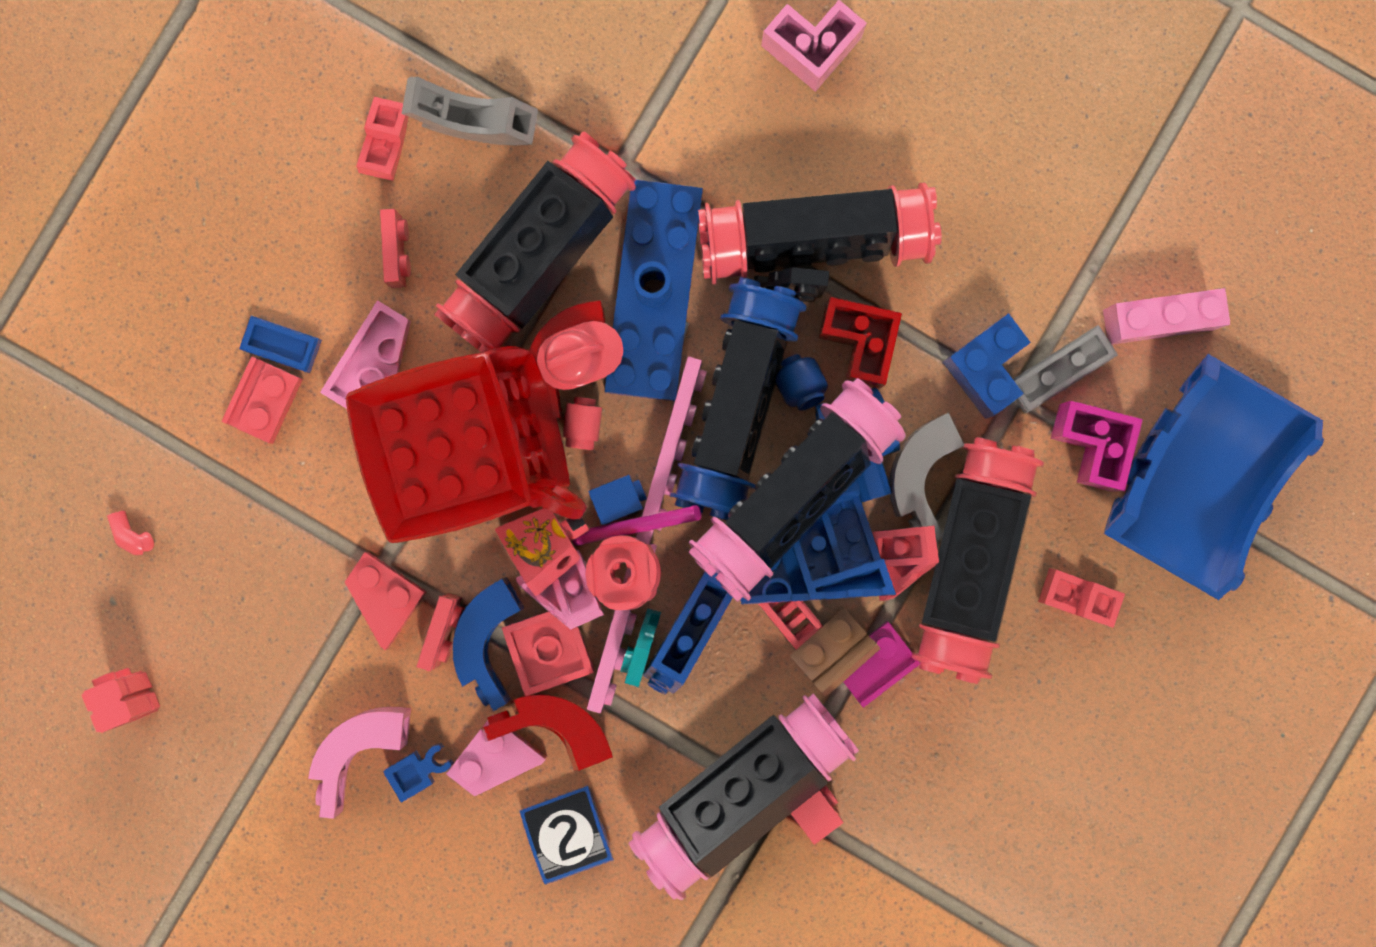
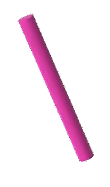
(640, 524)

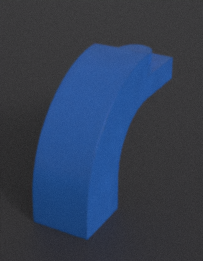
(473, 637)

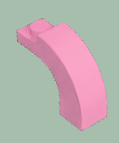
(370, 729)

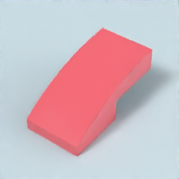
(384, 139)
(1081, 597)

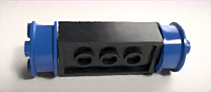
(741, 398)

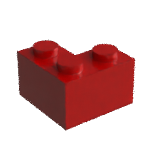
(869, 331)

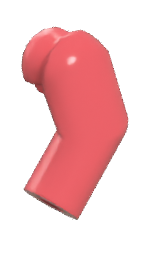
(126, 538)

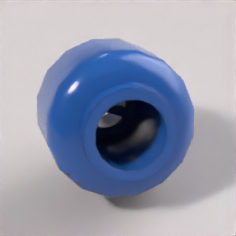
(801, 382)

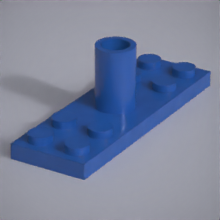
(652, 325)

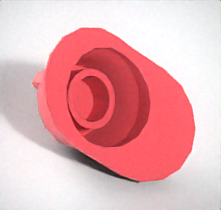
(580, 355)

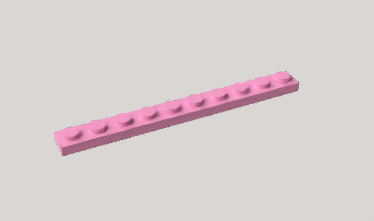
(662, 483)

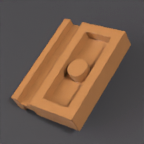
(835, 652)

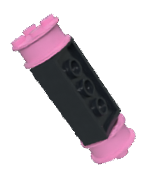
(799, 490)
(742, 796)

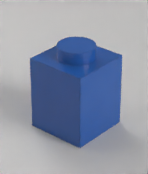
(617, 499)

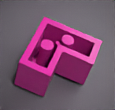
(1107, 441)

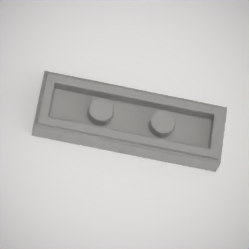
(1063, 368)

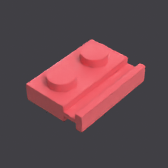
(262, 400)
(436, 644)

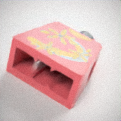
(541, 546)

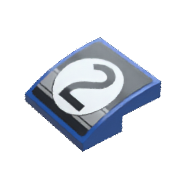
(566, 835)

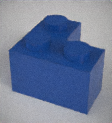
(980, 368)

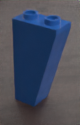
(688, 635)

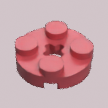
(639, 586)

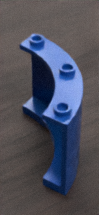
(1212, 476)

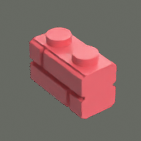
(119, 699)

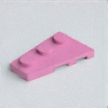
(371, 354)

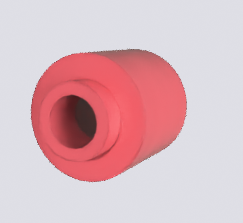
(582, 423)

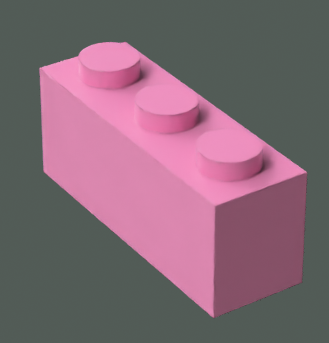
(1166, 316)

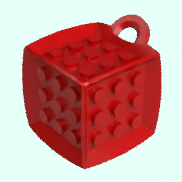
(459, 444)

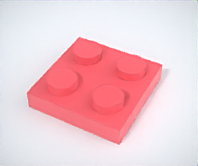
(546, 652)

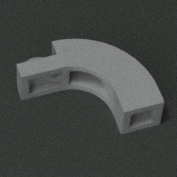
(469, 118)
(912, 465)

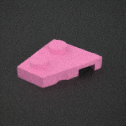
(569, 597)
(494, 761)

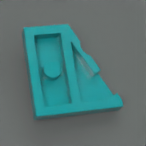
(636, 658)

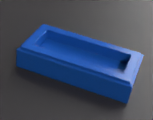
(280, 344)

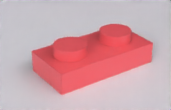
(393, 233)

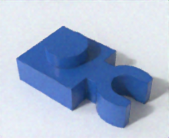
(413, 773)

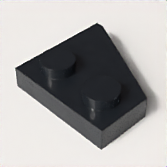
(805, 282)

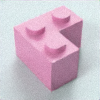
(810, 50)

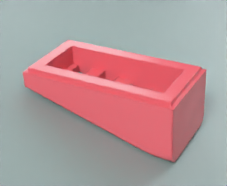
(777, 617)

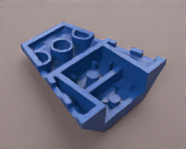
(829, 560)

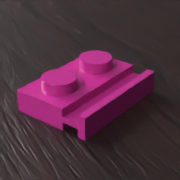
(883, 668)

